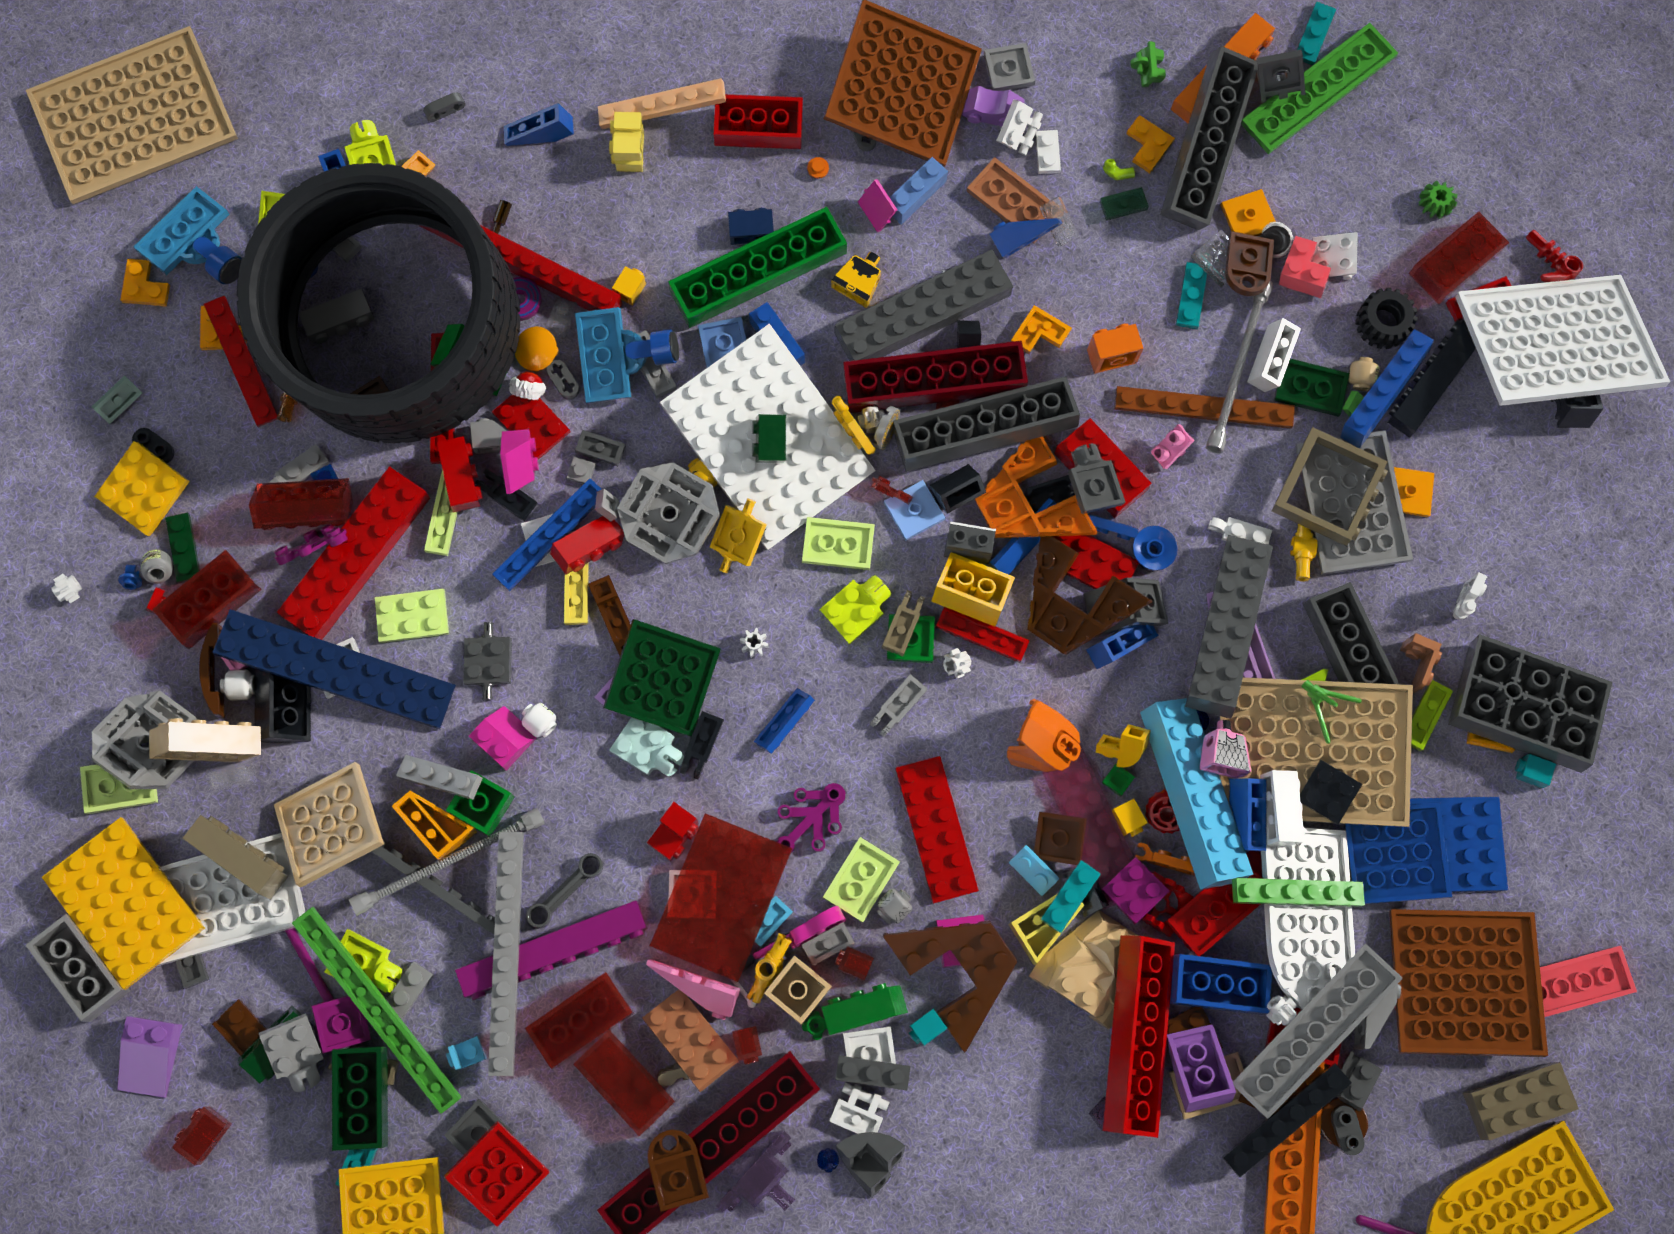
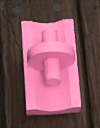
(1172, 446)

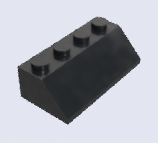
(282, 709)

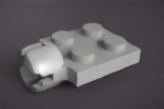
(293, 1052)

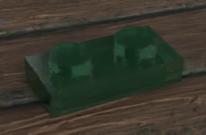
(1124, 203)

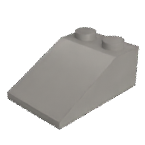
(1372, 1024)

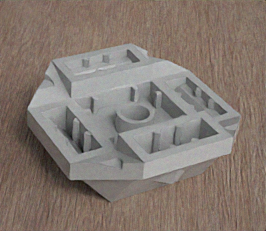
(653, 494)
(120, 737)

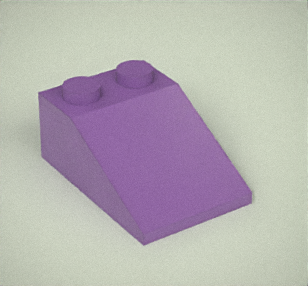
(147, 1056)
(1200, 1068)

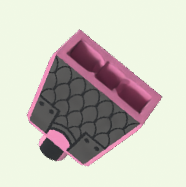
(1225, 752)

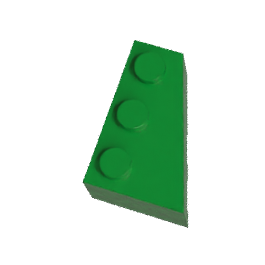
(864, 1008)

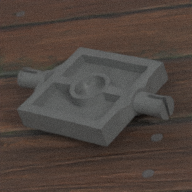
(487, 661)

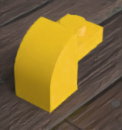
(1128, 748)

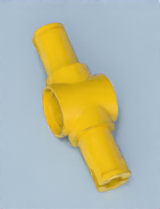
(1303, 551)
(775, 959)

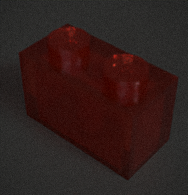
(854, 963)
(747, 1045)
(201, 1135)

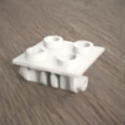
(1338, 253)

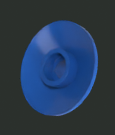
(1162, 541)

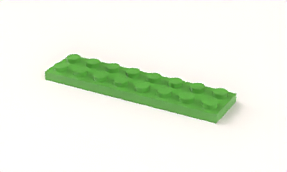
(1324, 86)

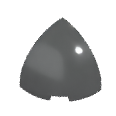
(870, 1158)

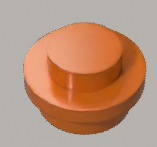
(818, 167)

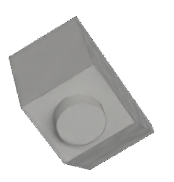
(486, 436)

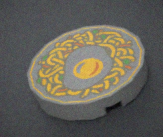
(885, 428)

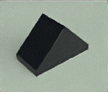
(968, 333)

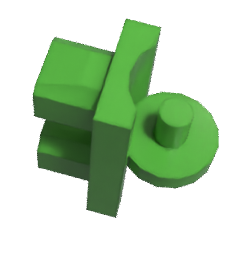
(1146, 64)

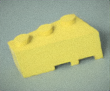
(1034, 934)

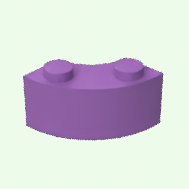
(988, 105)

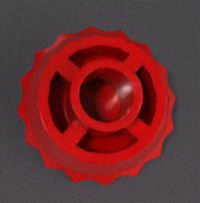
(1161, 814)

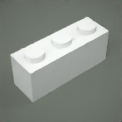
(1273, 355)
(1283, 808)

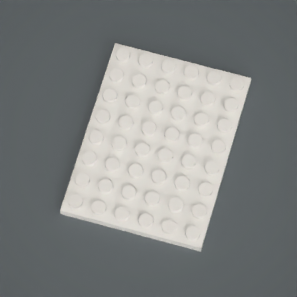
(1561, 340)
(717, 417)

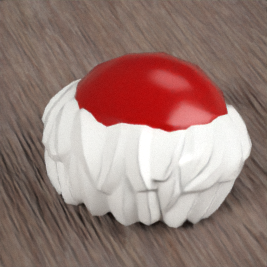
(527, 386)

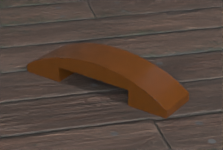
(611, 610)
(207, 672)

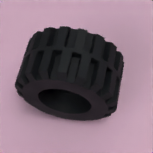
(1376, 331)

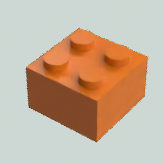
(1114, 348)

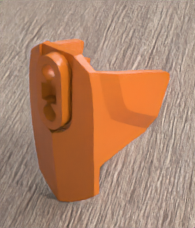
(1045, 740)

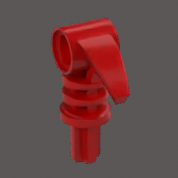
(1565, 268)

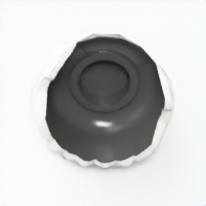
(1282, 238)

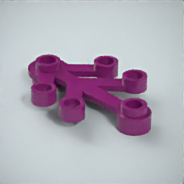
(332, 535)
(813, 815)

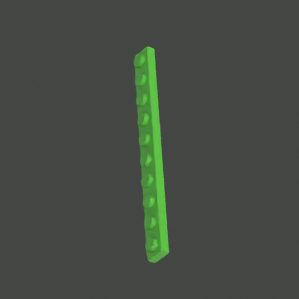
(376, 1010)

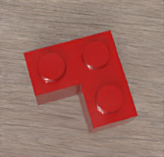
(675, 829)

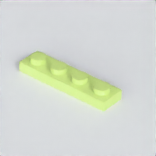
(441, 523)

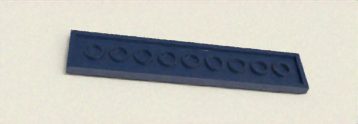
(334, 669)

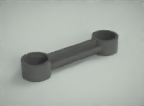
(564, 890)

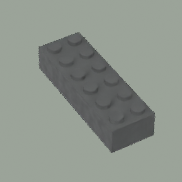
(1349, 637)

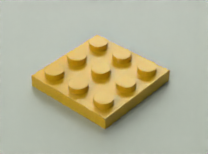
(142, 488)

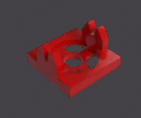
(1182, 897)

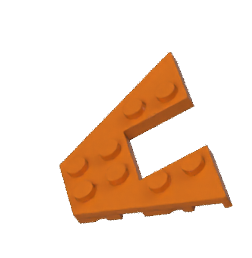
(1010, 512)

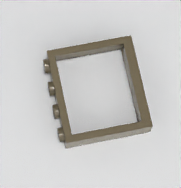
(1315, 523)

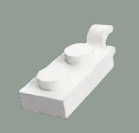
(1240, 529)

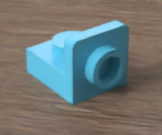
(465, 1053)

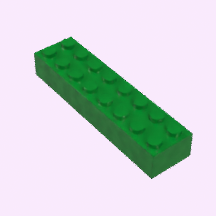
(758, 267)

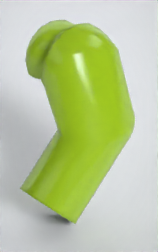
(1115, 172)

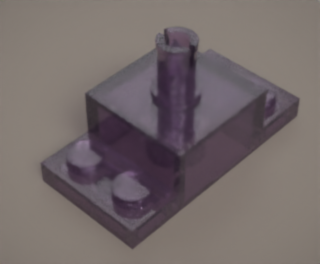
(762, 1179)

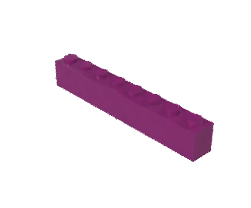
(559, 947)

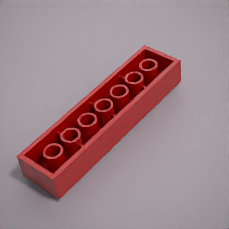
(348, 566)
(1139, 1036)

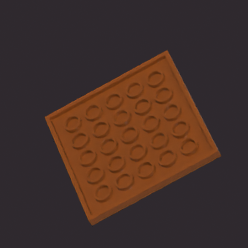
(902, 83)
(1468, 983)

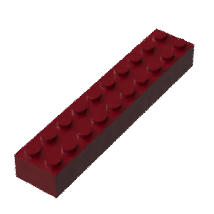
(718, 1141)

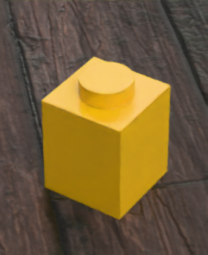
(629, 285)
(1129, 818)

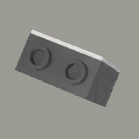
(970, 542)

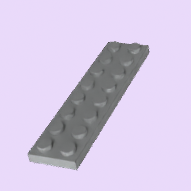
(1316, 1031)

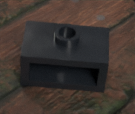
(957, 488)

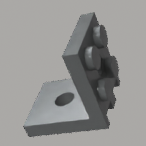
(1292, 79)
(1152, 614)

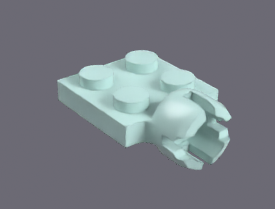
(647, 748)

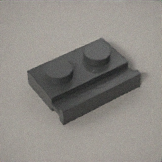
(1363, 1078)

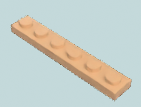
(666, 102)

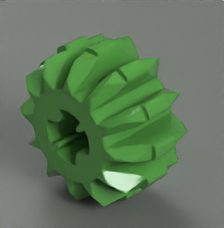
(1430, 202)

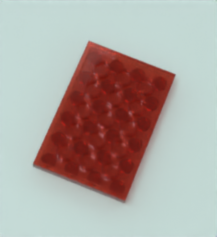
(721, 897)

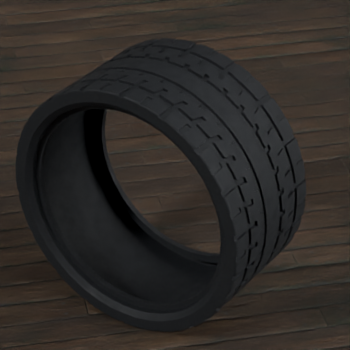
(312, 223)

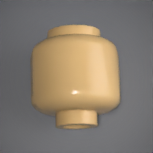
(1363, 374)

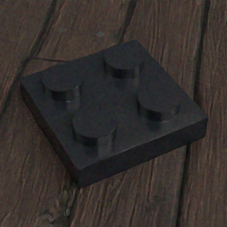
(1329, 792)

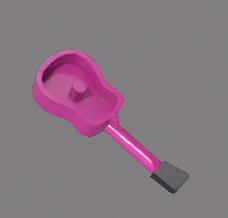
(804, 932)

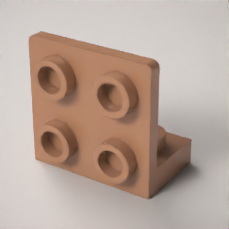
(1428, 651)

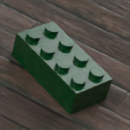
(359, 1098)

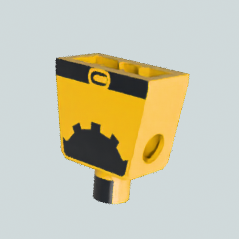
(858, 279)

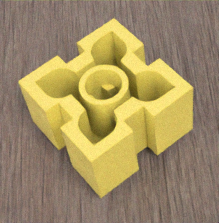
(627, 141)

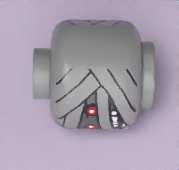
(894, 906)

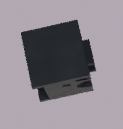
(1578, 411)

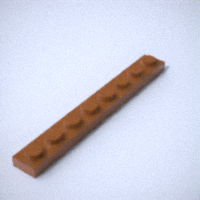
(1203, 407)

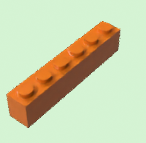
(1247, 42)

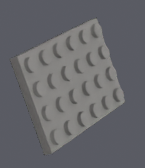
(1333, 493)

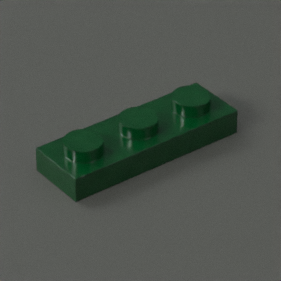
(182, 546)

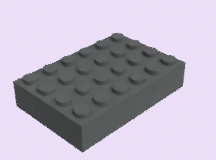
(1530, 703)

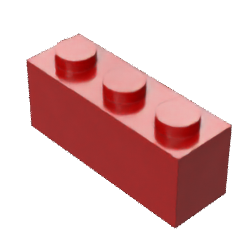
(459, 474)
(587, 544)

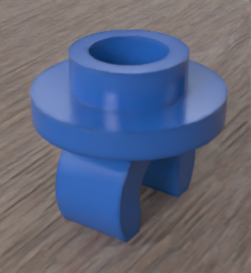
(130, 579)

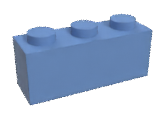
(918, 189)

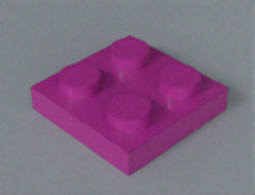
(1135, 890)
(339, 1024)

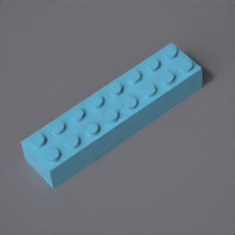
(1195, 795)

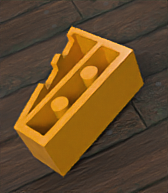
(434, 827)

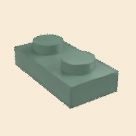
(117, 399)

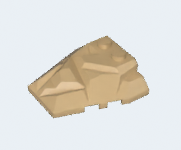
(1085, 966)

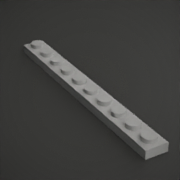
(506, 954)

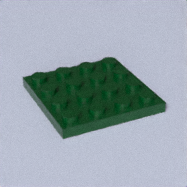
(662, 677)

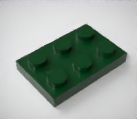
(1313, 387)

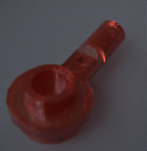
(882, 485)

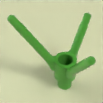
(1318, 695)

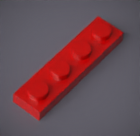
(983, 634)

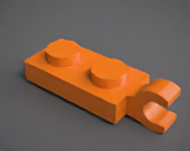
(1165, 859)

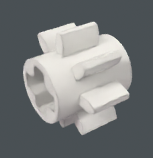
(870, 418)
(66, 588)
(758, 647)
(957, 663)
(1281, 1010)

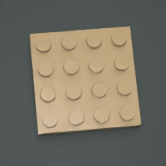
(328, 824)

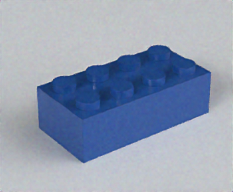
(1221, 984)

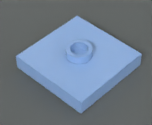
(918, 515)

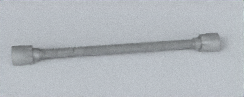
(1217, 438)
(363, 902)

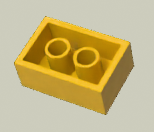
(972, 589)

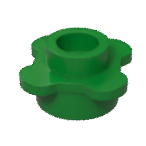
(809, 1025)

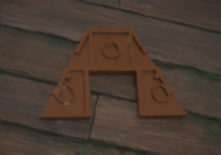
(1062, 622)
(981, 955)

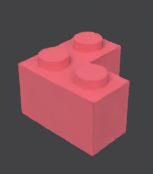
(1301, 273)

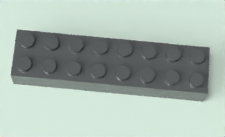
(1209, 138)
(924, 308)
(986, 423)
(1229, 627)

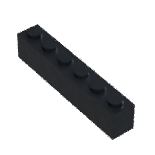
(1434, 381)
(1286, 1120)

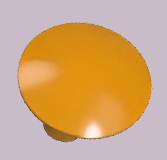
(536, 348)

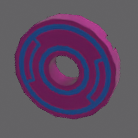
(533, 297)

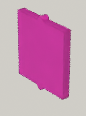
(877, 205)

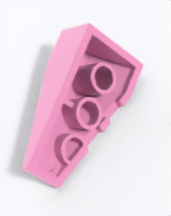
(707, 992)

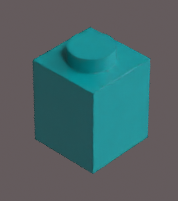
(1535, 770)
(927, 1028)

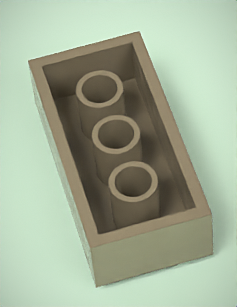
(232, 854)
(1520, 1101)

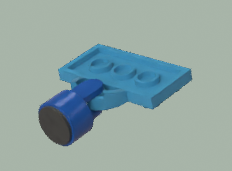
(190, 236)
(613, 354)

